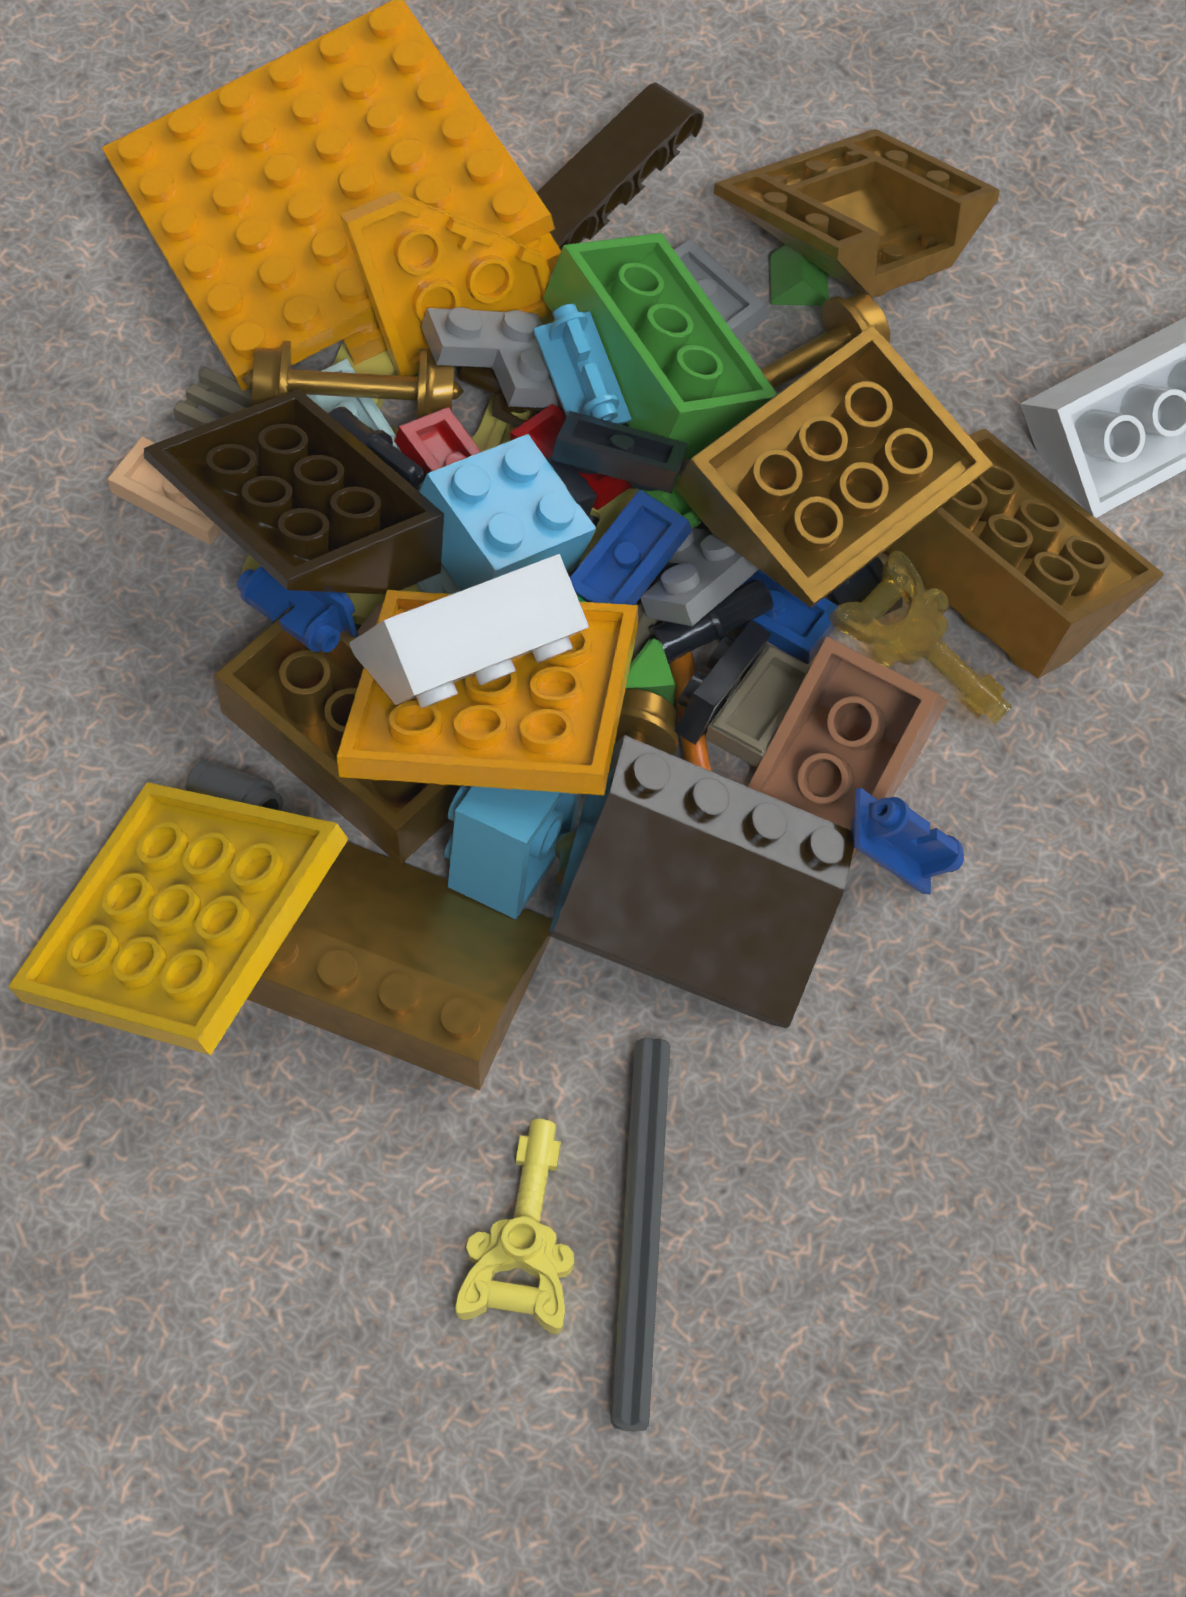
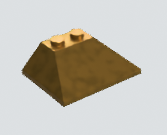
(866, 209)

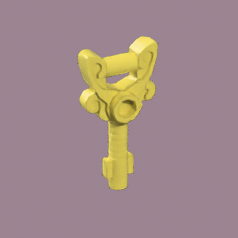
(521, 1245)

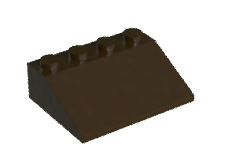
(306, 498)
(702, 883)

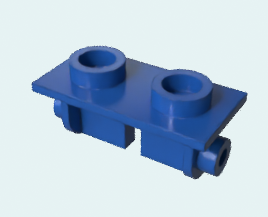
(314, 616)
(903, 841)

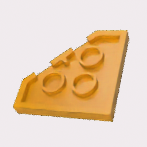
(431, 259)

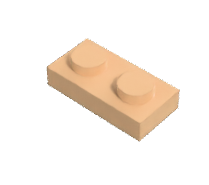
(149, 490)

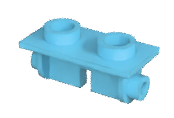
(580, 366)

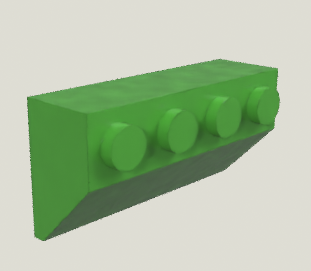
(663, 338)

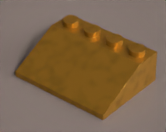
(832, 469)
(1026, 562)
(405, 966)

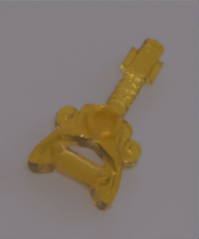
(917, 634)

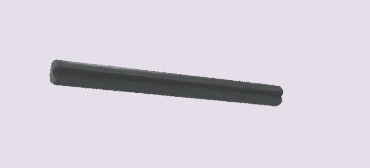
(641, 1236)

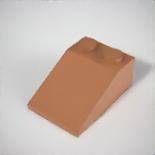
(846, 732)

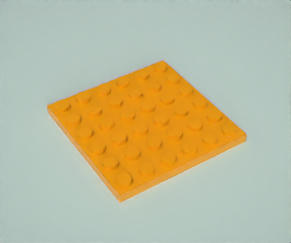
(259, 171)

